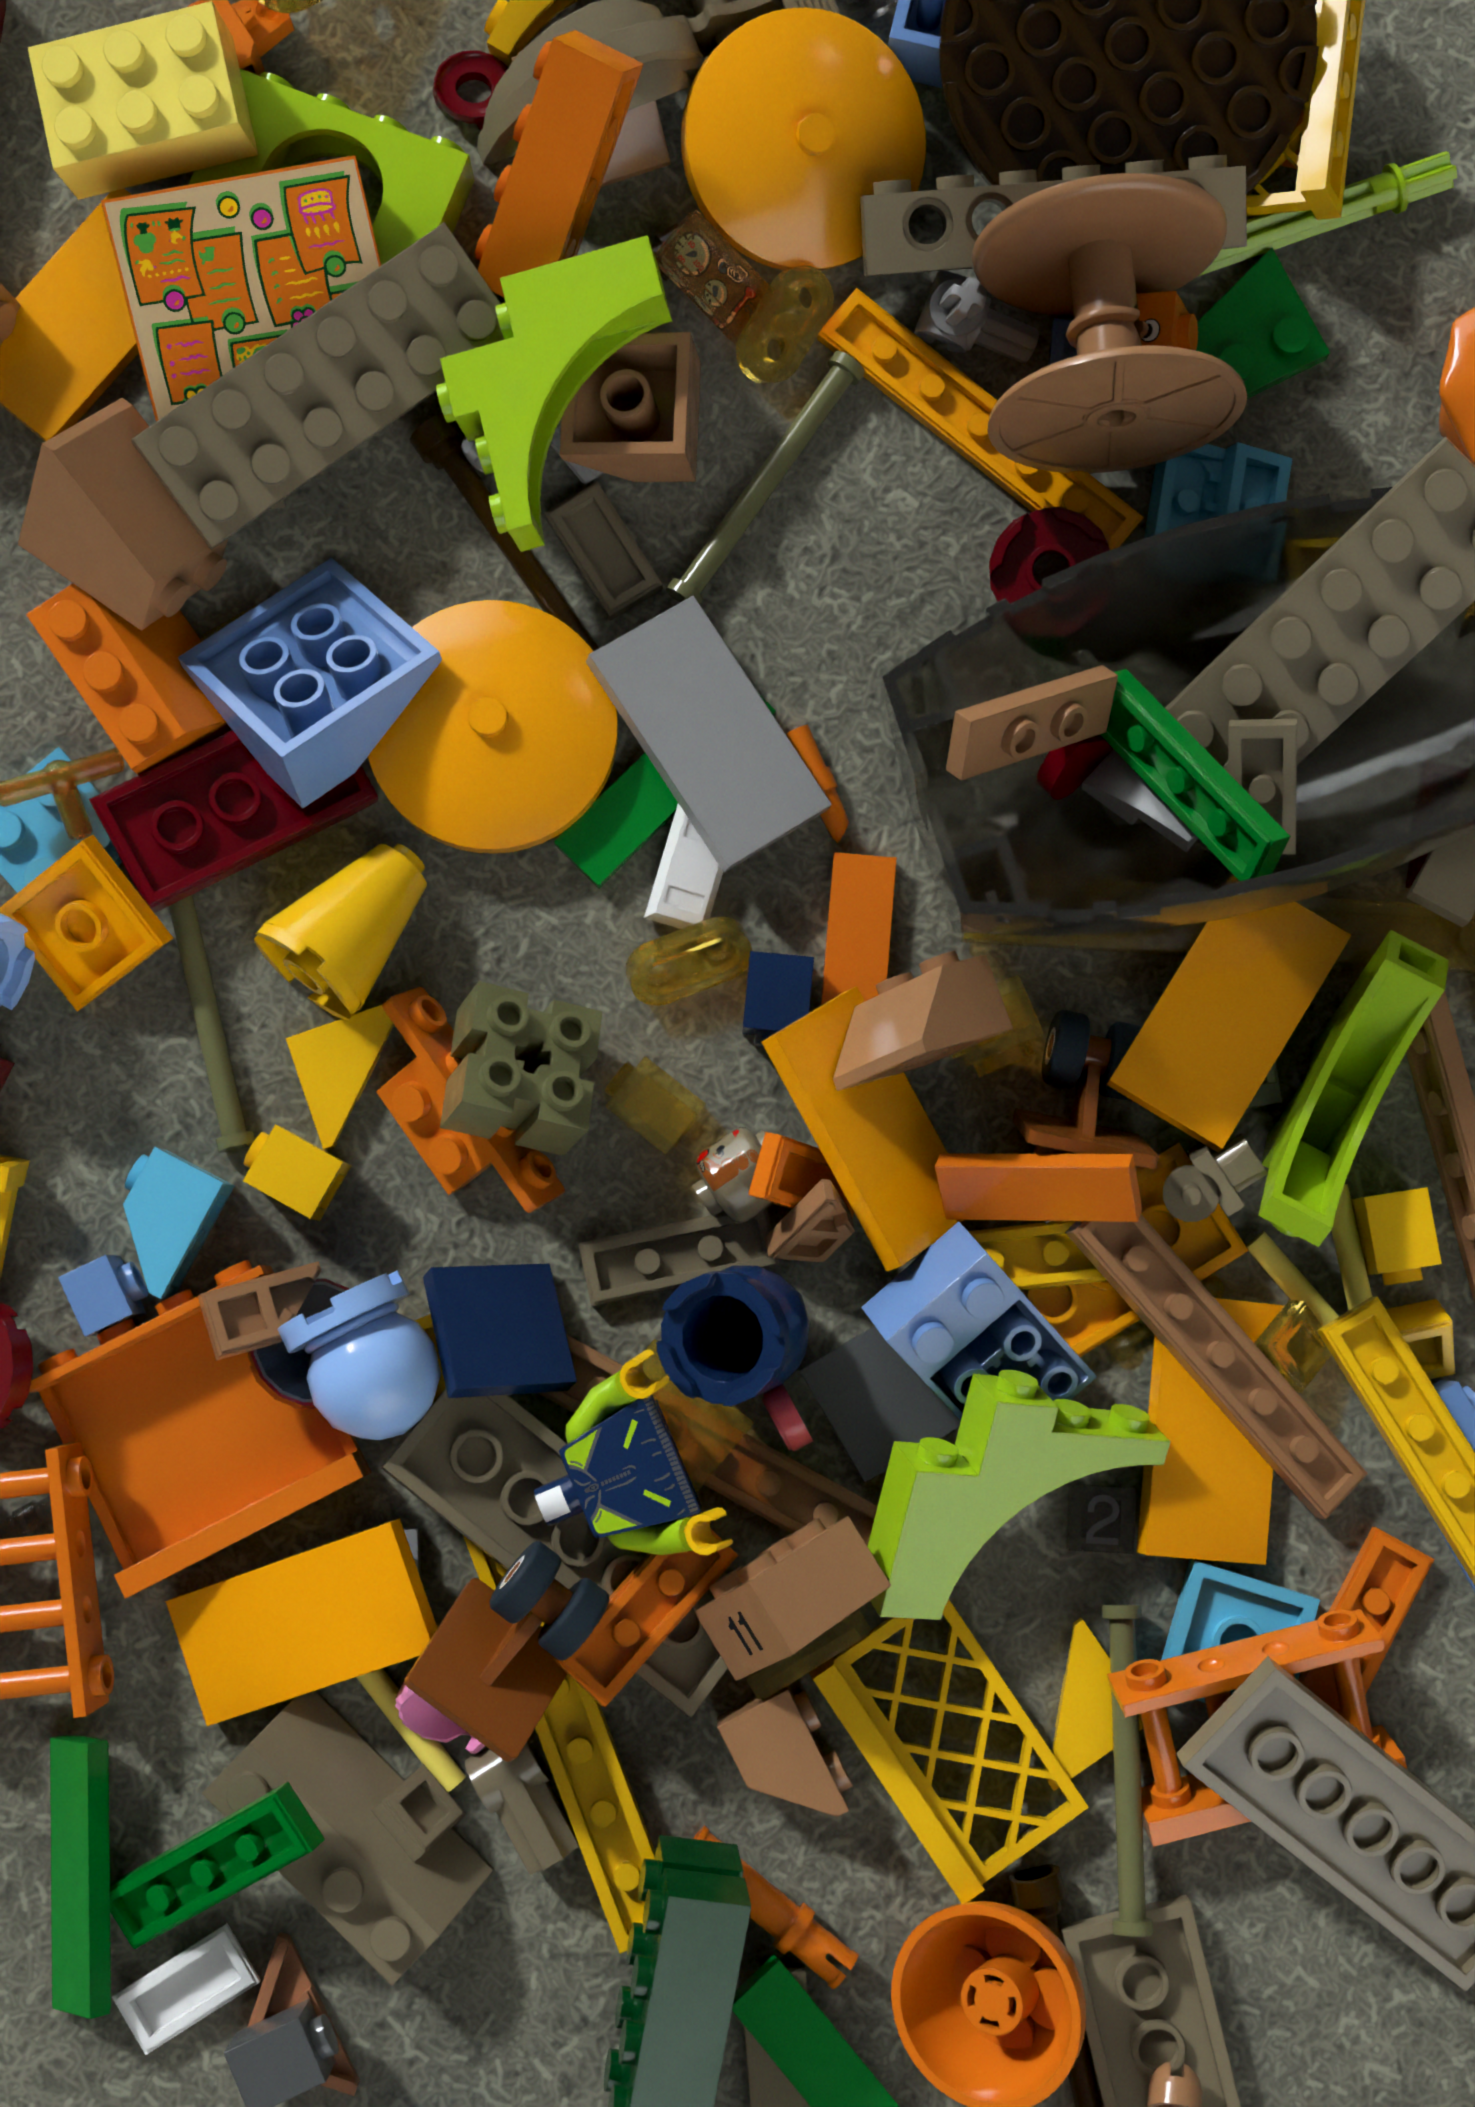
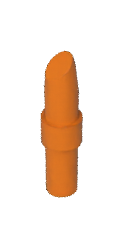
(805, 744)

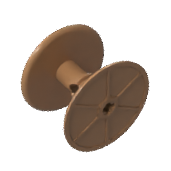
(1087, 256)

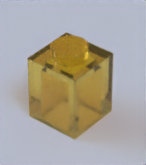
(653, 1104)

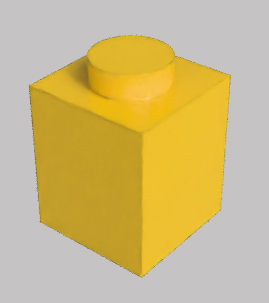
(294, 1171)
(1397, 1234)

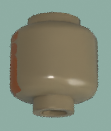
(728, 1173)

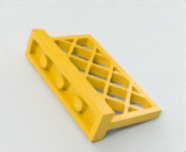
(1326, 120)
(904, 1779)

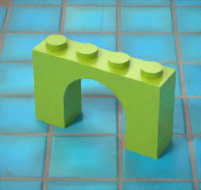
(420, 177)

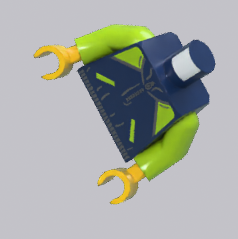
(629, 1472)

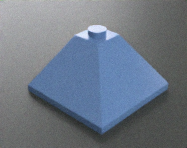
(313, 678)

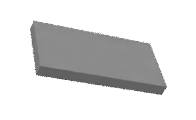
(708, 733)

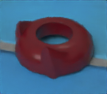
(458, 70)

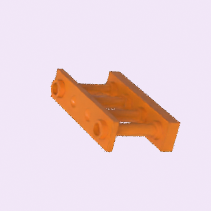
(89, 1670)
(1184, 1805)

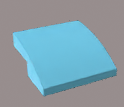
(1214, 484)

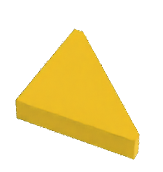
(336, 1066)
(1085, 1705)

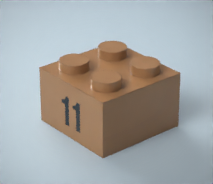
(790, 1595)

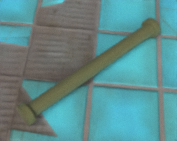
(843, 372)
(209, 1028)
(1127, 1782)

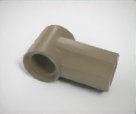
(525, 1805)

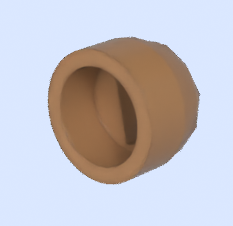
(1174, 2090)

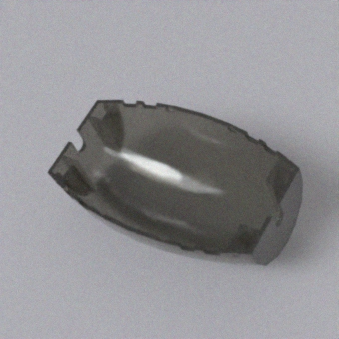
(1164, 609)

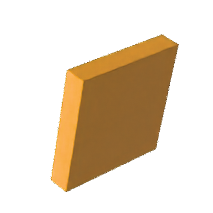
(86, 922)

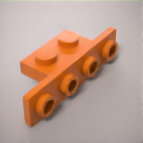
(417, 1101)

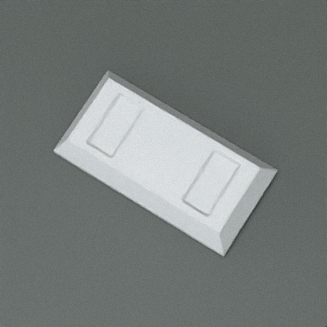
(685, 878)
(186, 1989)

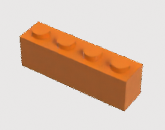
(559, 156)

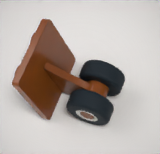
(1074, 1056)
(492, 1659)

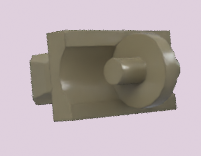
(1196, 1189)

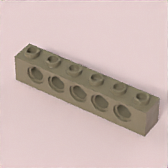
(893, 250)

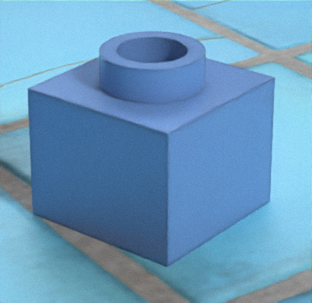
(104, 1293)

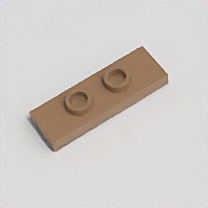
(1030, 722)

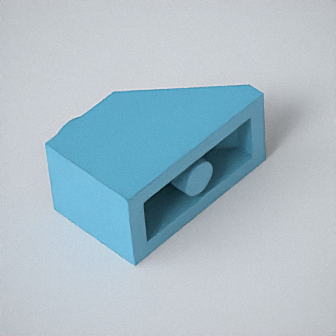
(171, 1216)

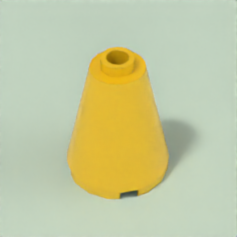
(346, 928)

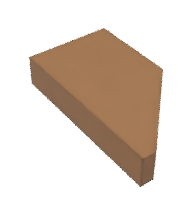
(812, 1227)
(251, 1311)

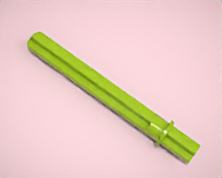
(1361, 200)

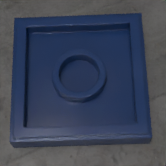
(499, 1330)

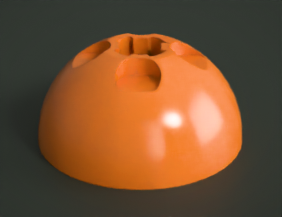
(964, 2020)

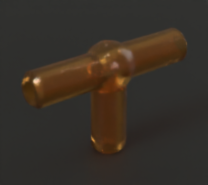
(62, 780)

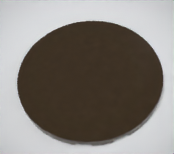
(1125, 82)

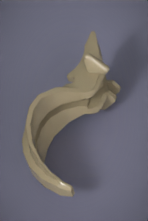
(664, 45)

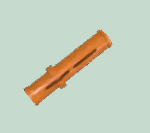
(792, 1925)

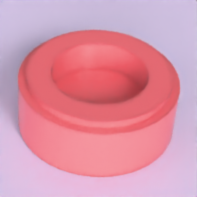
(786, 1418)

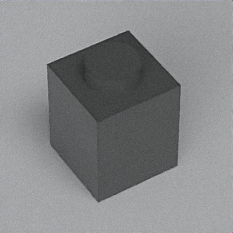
(282, 2055)

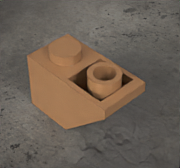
(780, 1754)

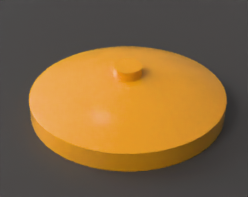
(792, 133)
(502, 734)

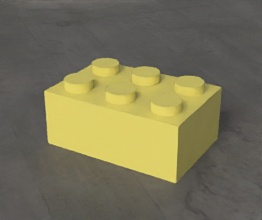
(142, 100)

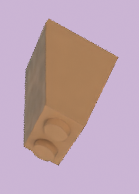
(112, 523)

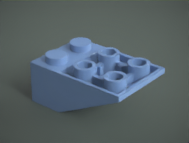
(965, 1317)

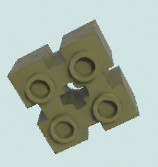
(521, 1069)

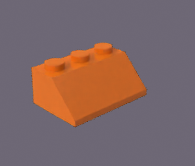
(130, 676)

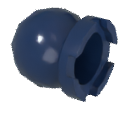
(733, 1334)

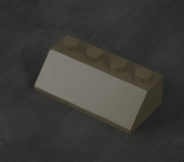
(359, 1872)

